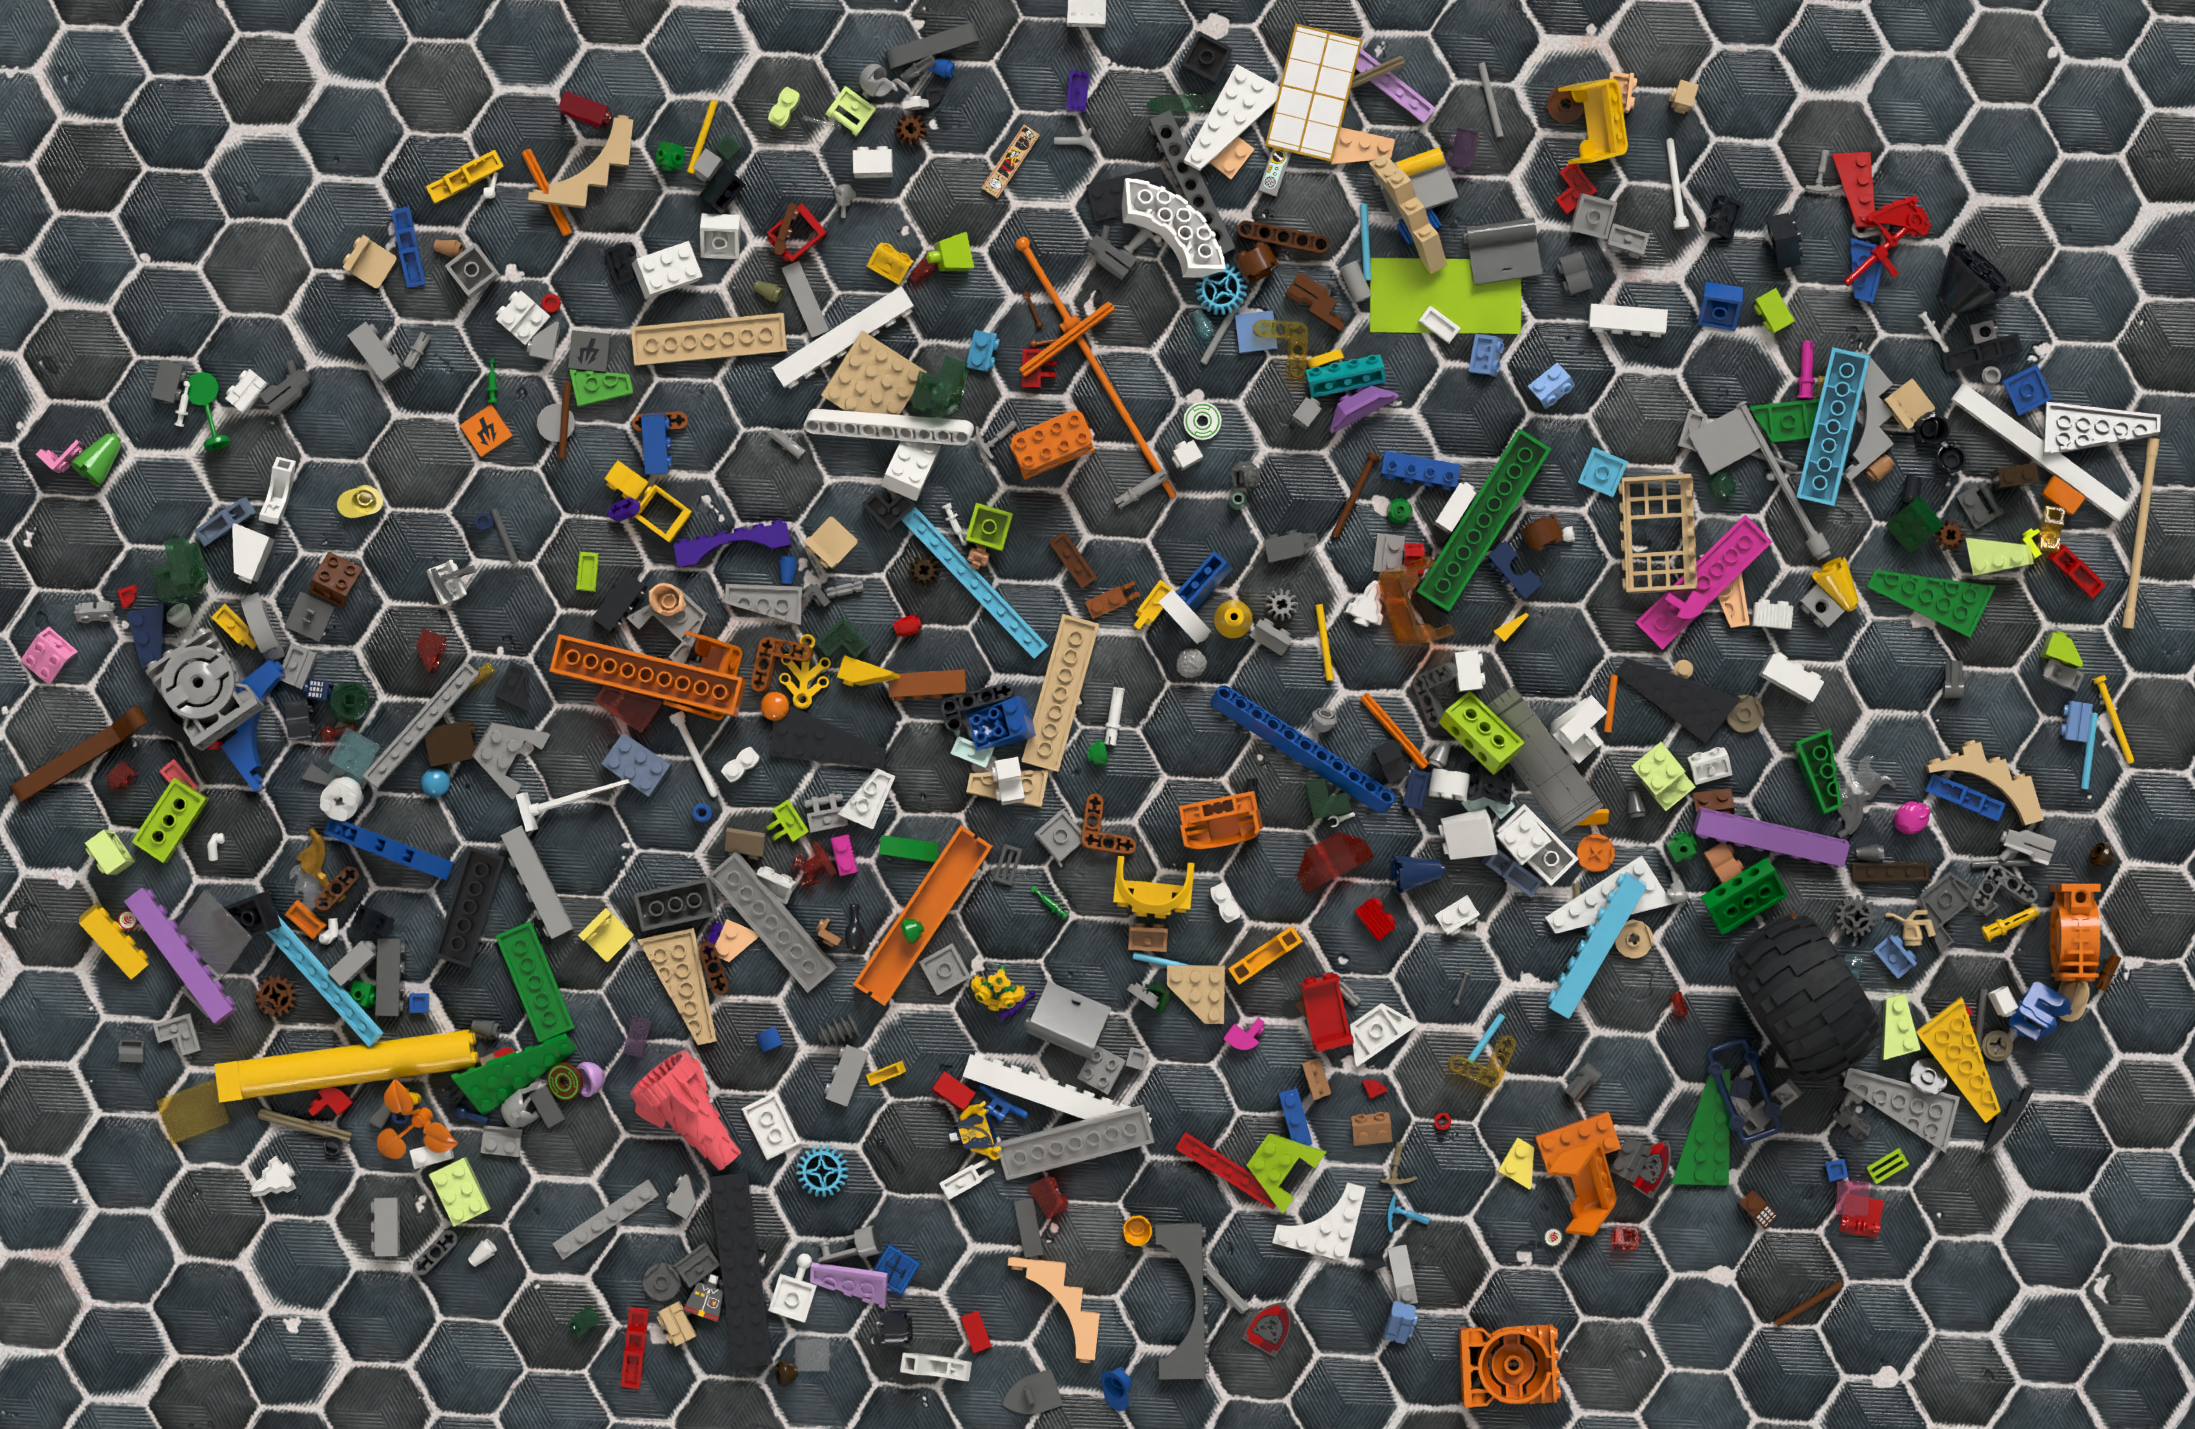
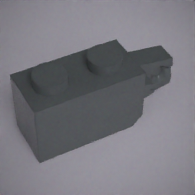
(1288, 546)

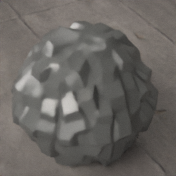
(1245, 475)

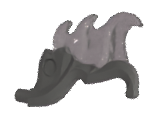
(1858, 790)

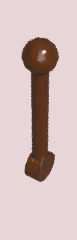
(1027, 295)

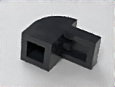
(374, 920)

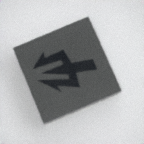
(589, 351)

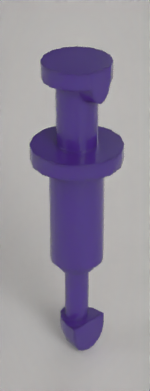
(1010, 1011)

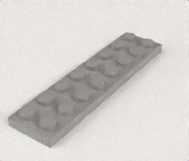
(772, 921)
(1075, 1142)

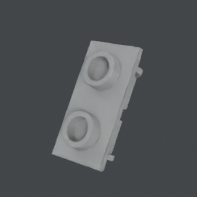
(86, 613)

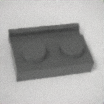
(697, 1264)

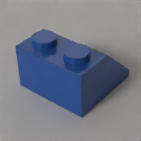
(1720, 306)

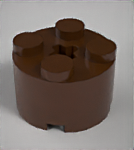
(1256, 263)
(1542, 531)

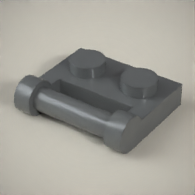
(1974, 507)

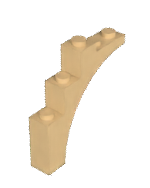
(1412, 211)
(2018, 791)

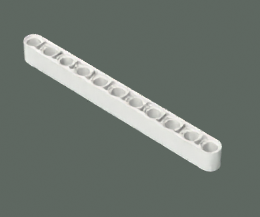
(2033, 448)

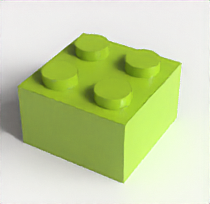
(989, 527)

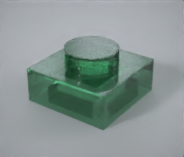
(728, 147)

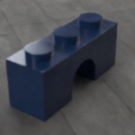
(1524, 584)

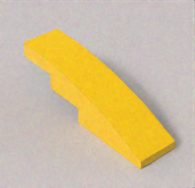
(464, 177)

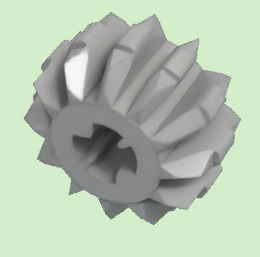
(1279, 598)

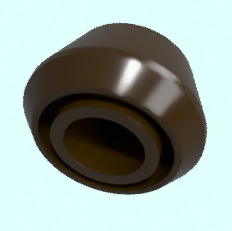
(2101, 855)
(785, 1373)

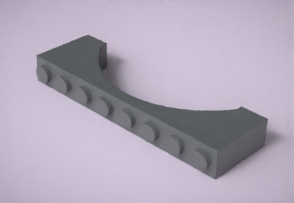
(1186, 1243)

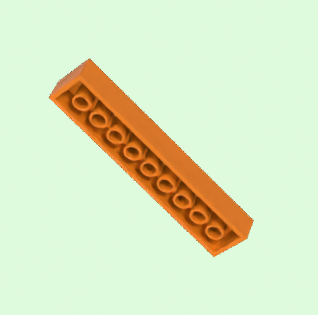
(648, 675)

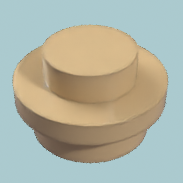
(1683, 668)

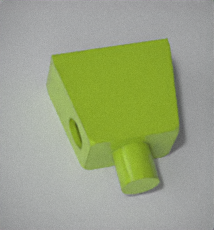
(952, 254)

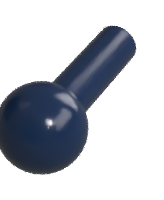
(462, 1112)

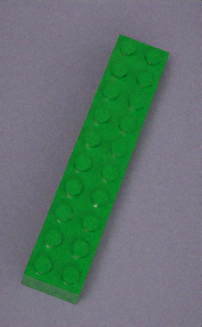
(1483, 520)

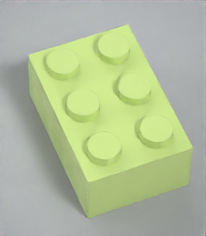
(109, 852)
(459, 1191)

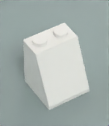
(249, 552)
(1468, 835)

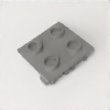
(1101, 1069)

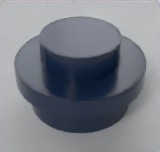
(484, 522)

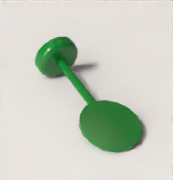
(202, 392)

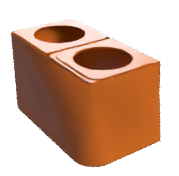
(2063, 495)

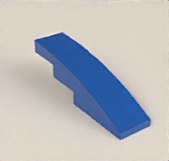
(408, 247)
(1966, 797)

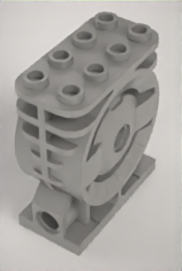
(204, 646)

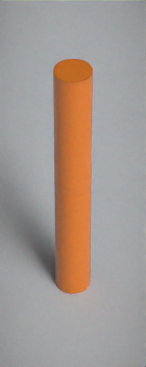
(1611, 703)

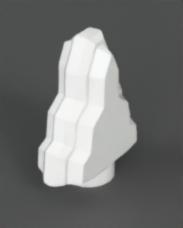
(1367, 606)
(274, 1179)

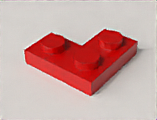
(1577, 184)

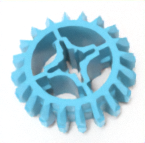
(1216, 297)
(824, 1187)

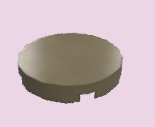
(1746, 715)

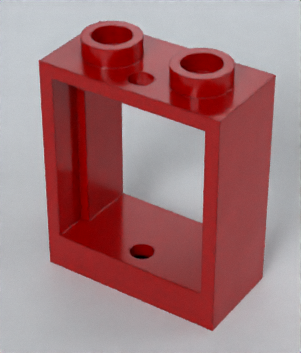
(811, 221)

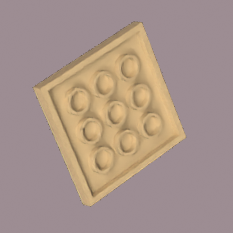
(872, 379)

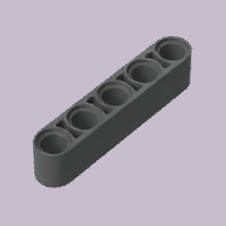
(932, 46)

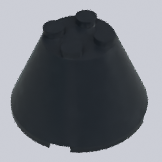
(1970, 281)

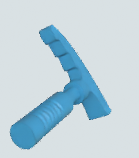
(1409, 1214)

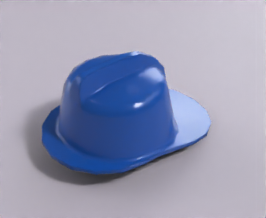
(1116, 1388)

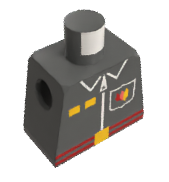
(706, 1299)

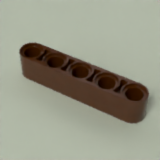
(1292, 234)

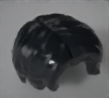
(1931, 428)

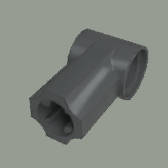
(1953, 685)
(1586, 1077)

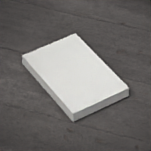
(771, 1125)

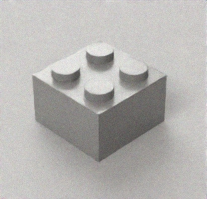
(472, 270)

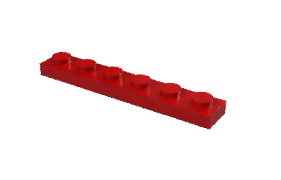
(1224, 1168)

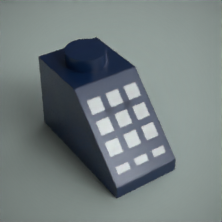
(318, 689)

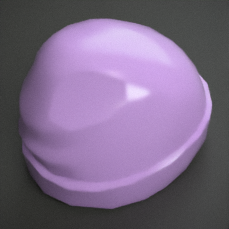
(592, 1077)

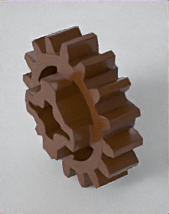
(284, 993)

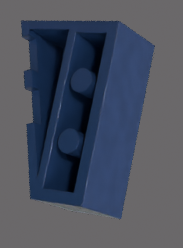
(149, 632)

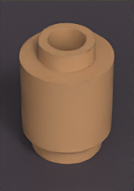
(1879, 468)

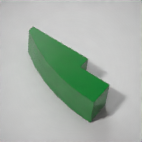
(908, 848)

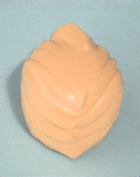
(666, 599)

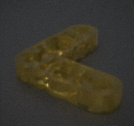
(1293, 339)
(1491, 1068)

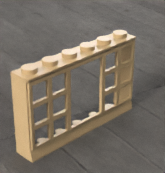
(1688, 533)

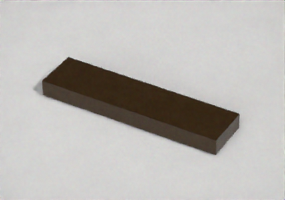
(1889, 871)

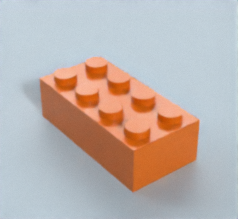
(1577, 1134)

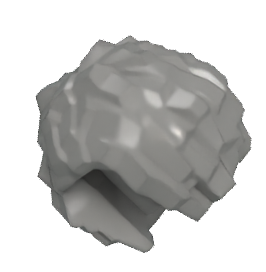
(1191, 663)

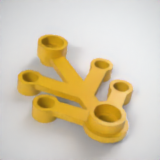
(804, 677)

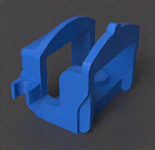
(2039, 1012)

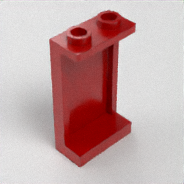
(1325, 1012)

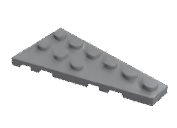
(1924, 1115)

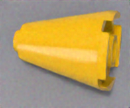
(1838, 583)
(1229, 627)

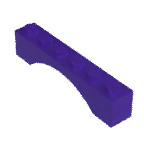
(692, 552)

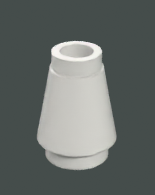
(482, 1252)

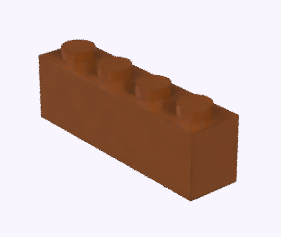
(927, 684)

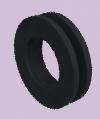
(164, 719)

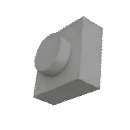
(1137, 1058)

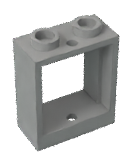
(354, 962)

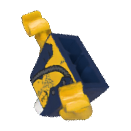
(976, 1131)

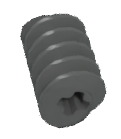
(837, 1030)

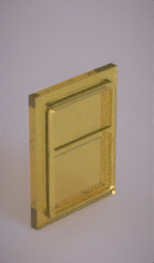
(192, 1111)

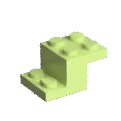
(1663, 776)

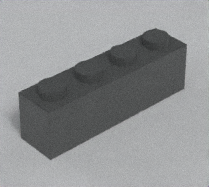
(389, 977)

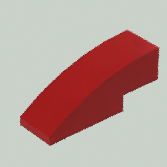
(2076, 571)

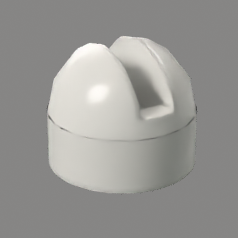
(1568, 534)

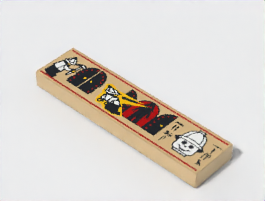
(1010, 161)

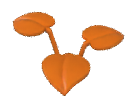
(399, 1100)

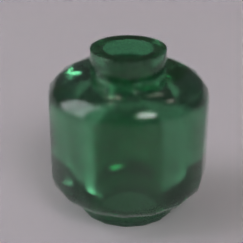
(1721, 485)

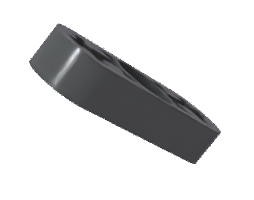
(421, 1258)

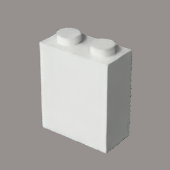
(1455, 507)

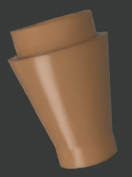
(448, 247)

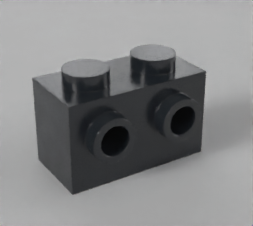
(722, 190)

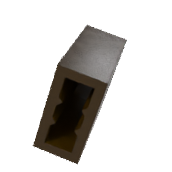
(2015, 476)
(451, 743)

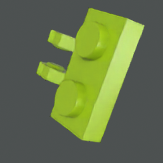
(790, 821)

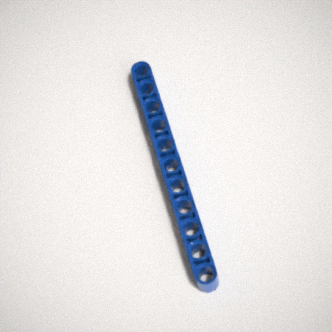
(1302, 749)

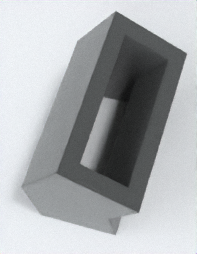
(131, 1051)

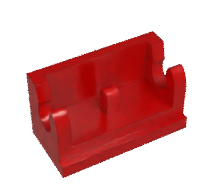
(953, 1091)

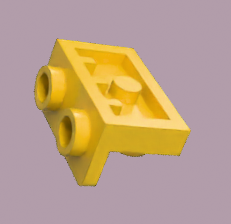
(890, 263)

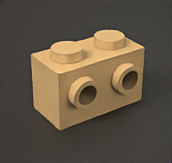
(1683, 96)

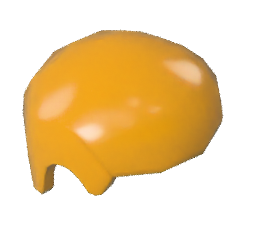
(1137, 1230)

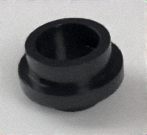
(332, 1145)

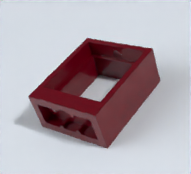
(585, 110)

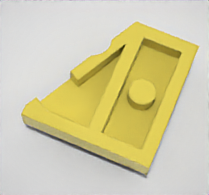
(1519, 1163)

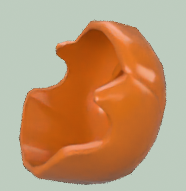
(774, 706)

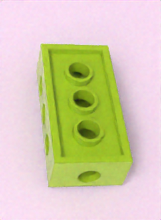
(1481, 732)
(157, 820)

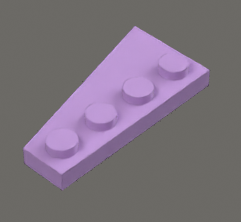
(852, 1281)

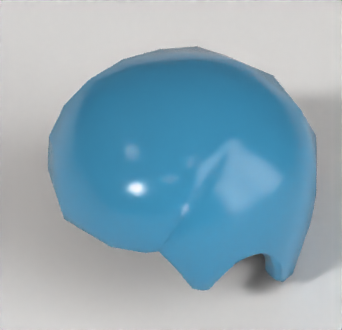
(435, 782)

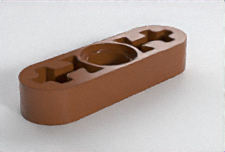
(674, 415)

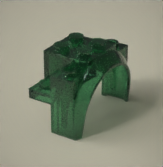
(943, 393)
(183, 575)

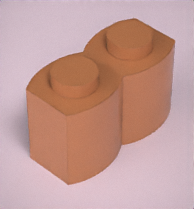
(1723, 862)

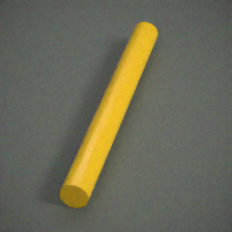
(702, 136)
(1324, 642)

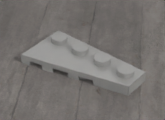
(773, 601)

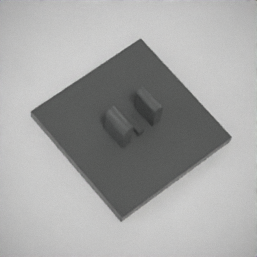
(309, 616)

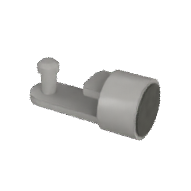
(866, 1242)

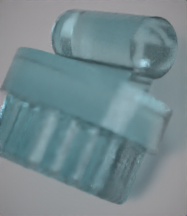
(1855, 964)

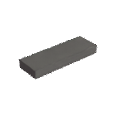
(1028, 1227)

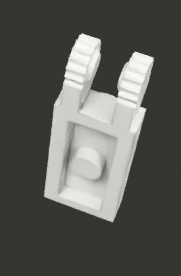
(964, 1180)

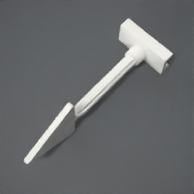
(529, 811)

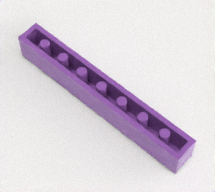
(1771, 837)
(180, 955)

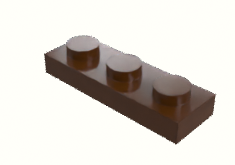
(1073, 560)

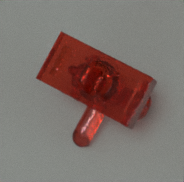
(814, 864)

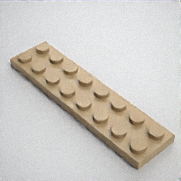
(709, 339)
(1060, 692)

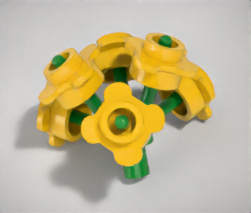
(998, 981)

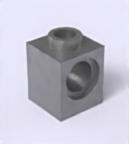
(1974, 333)

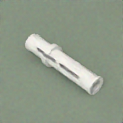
(1114, 716)

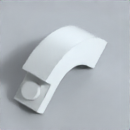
(279, 491)
(1185, 616)
(935, 1366)

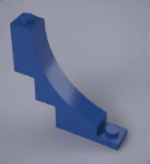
(243, 746)
(388, 848)

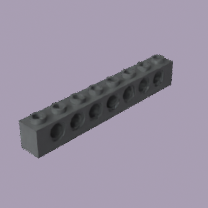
(1167, 121)

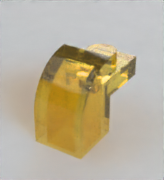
(2050, 528)

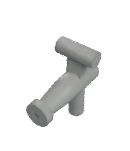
(1141, 237)

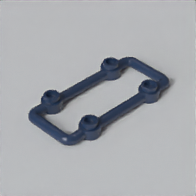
(1736, 1122)

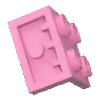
(63, 462)
(48, 655)

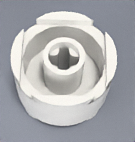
(1449, 784)
(340, 808)

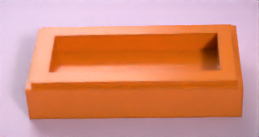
(305, 919)

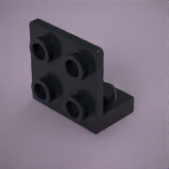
(1485, 784)

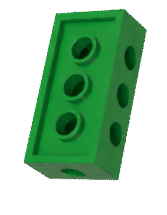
(1744, 896)

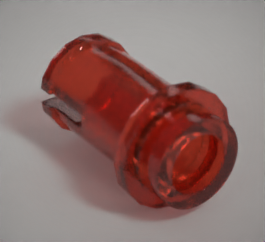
(1679, 1004)

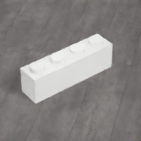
(1627, 319)

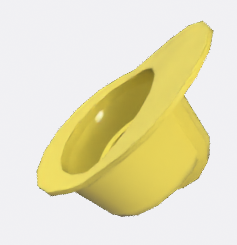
(360, 502)

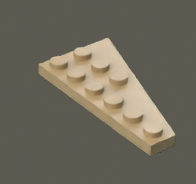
(681, 972)

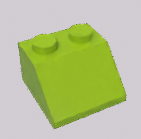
(2062, 649)

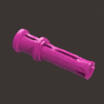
(1806, 380)

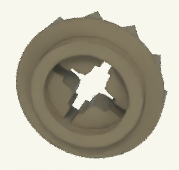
(2005, 1041)

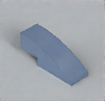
(224, 520)
(1513, 873)

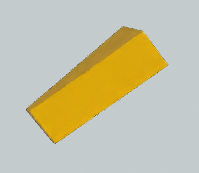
(1506, 630)
(886, 1073)

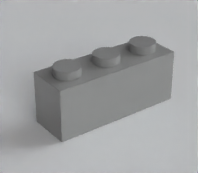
(375, 351)
(846, 1075)
(386, 1226)

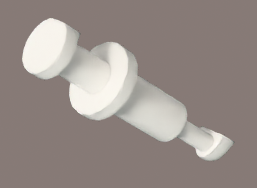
(1932, 329)
(183, 406)
(954, 523)

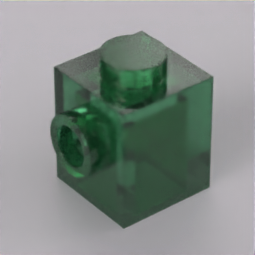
(583, 1321)

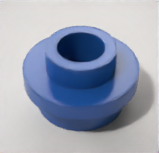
(697, 808)

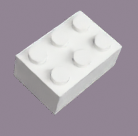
(667, 270)
(910, 468)
(1791, 677)

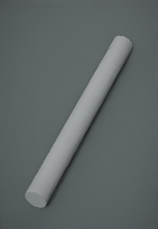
(1490, 100)
(1219, 334)

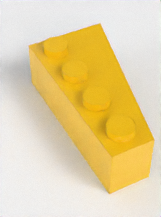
(113, 940)

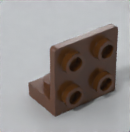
(334, 579)

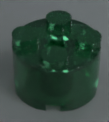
(346, 712)

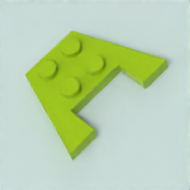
(1275, 1160)

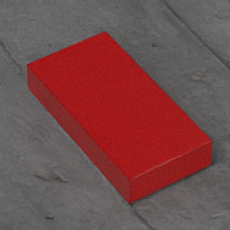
(976, 1331)

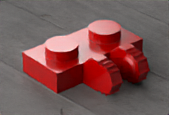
(1034, 379)

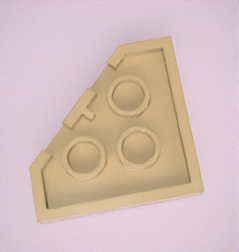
(1200, 989)

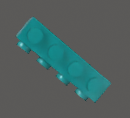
(1345, 375)

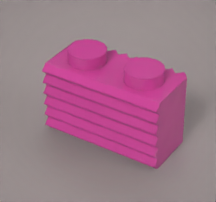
(844, 855)

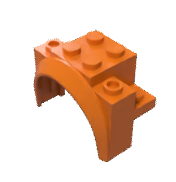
(1222, 822)

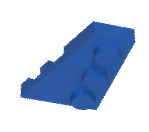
(1866, 284)

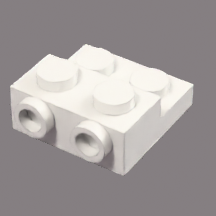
(522, 317)

